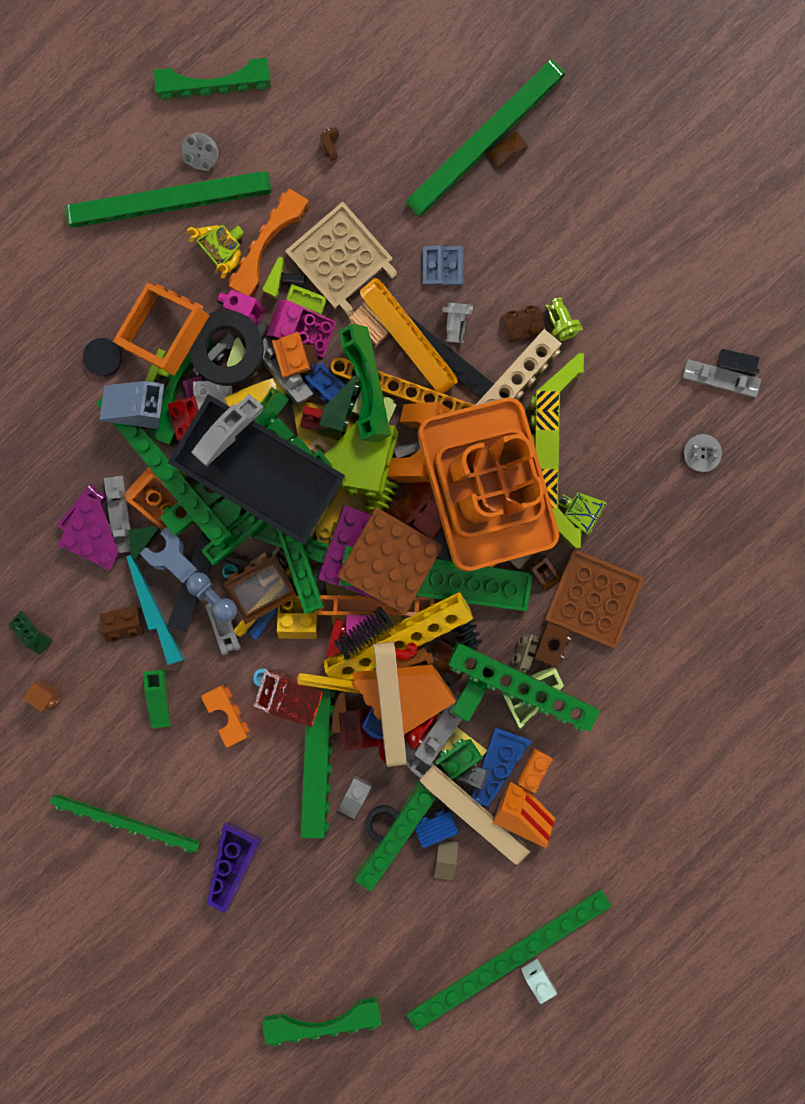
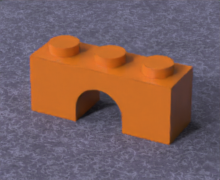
(221, 700)

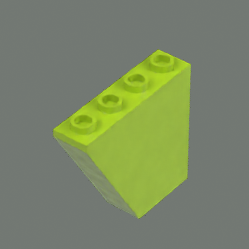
(363, 462)

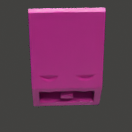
(293, 318)

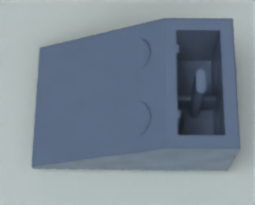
(132, 404)

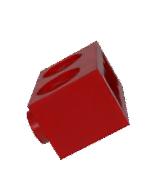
(182, 413)

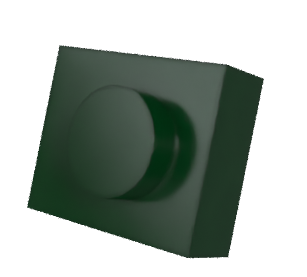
(29, 634)

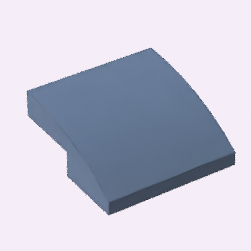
(443, 265)

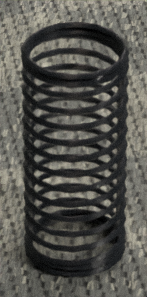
(384, 617)

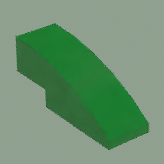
(272, 405)

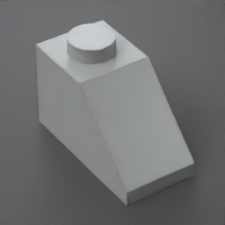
(354, 797)

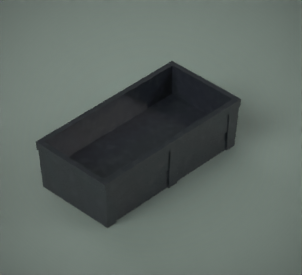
(262, 474)

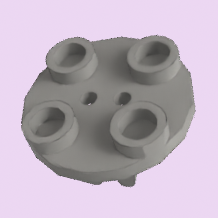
(191, 149)
(712, 453)

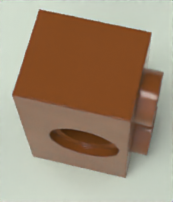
(42, 696)

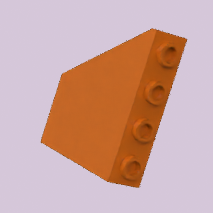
(420, 689)

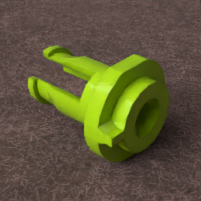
(564, 325)

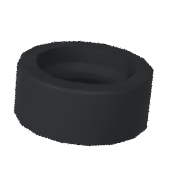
(371, 815)

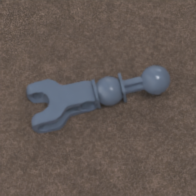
(196, 582)

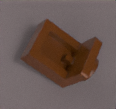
(327, 146)

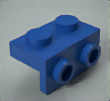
(324, 382)

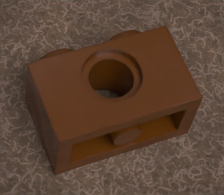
(549, 633)

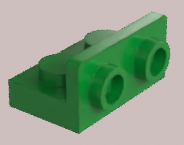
(460, 758)

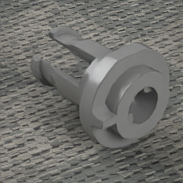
(456, 320)

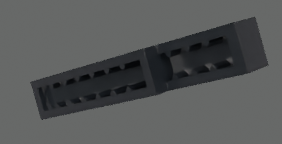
(186, 602)

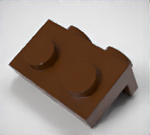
(523, 323)
(121, 624)

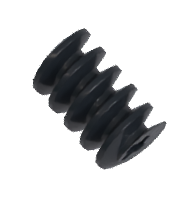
(467, 635)

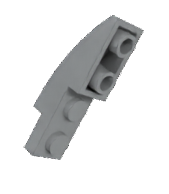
(226, 428)

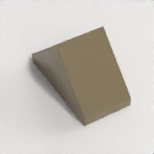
(446, 859)

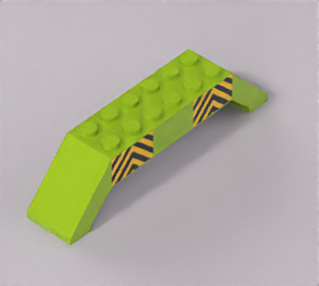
(546, 440)

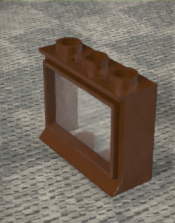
(261, 588)

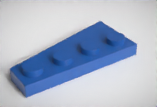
(501, 757)

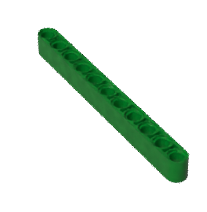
(485, 137)
(168, 199)

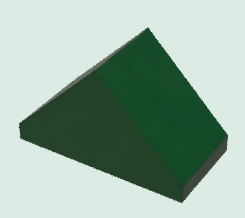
(141, 539)

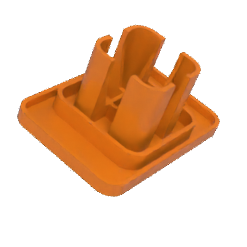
(488, 484)

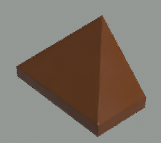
(507, 150)

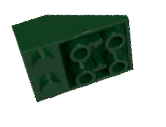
(334, 415)

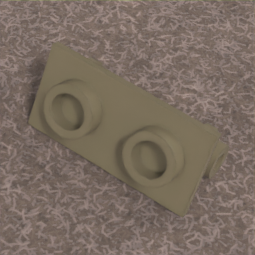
(526, 644)

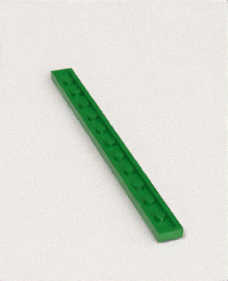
(508, 959)

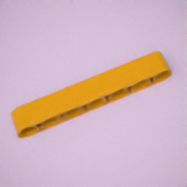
(408, 336)

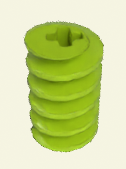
(380, 502)

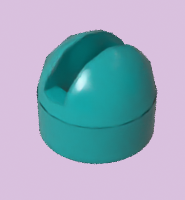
(229, 568)

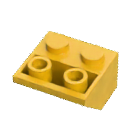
(295, 624)

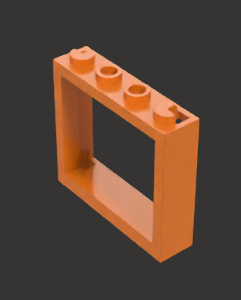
(182, 342)

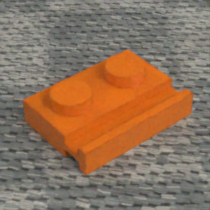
(291, 355)

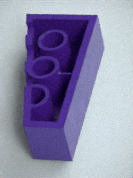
(232, 863)

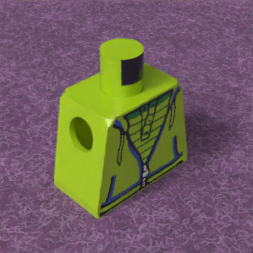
(582, 511)

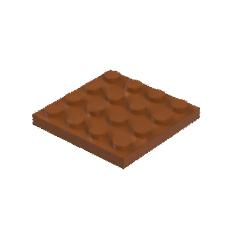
(389, 560)
(594, 598)

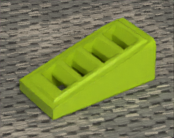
(273, 282)

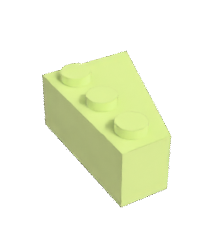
(522, 712)

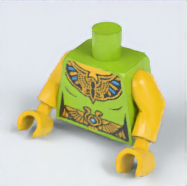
(219, 245)

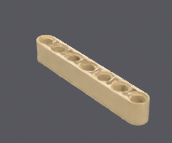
(390, 703)
(474, 814)

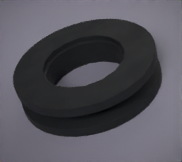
(243, 369)

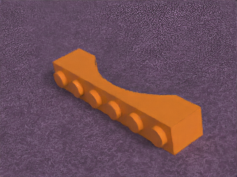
(289, 211)
(365, 605)

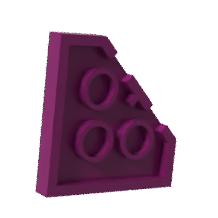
(90, 533)

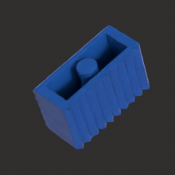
(436, 828)

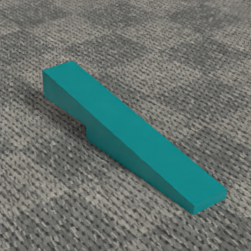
(154, 615)

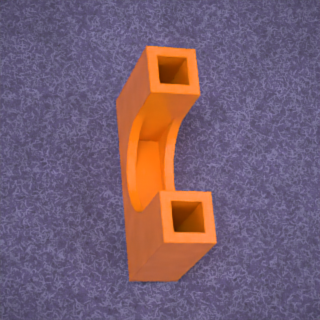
(413, 468)

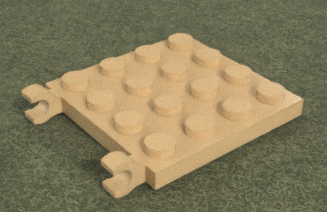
(340, 256)

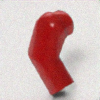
(406, 653)

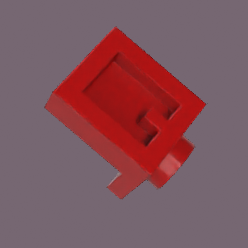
(311, 418)

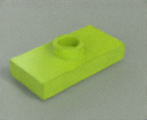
(307, 299)

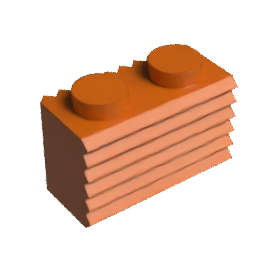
(534, 770)

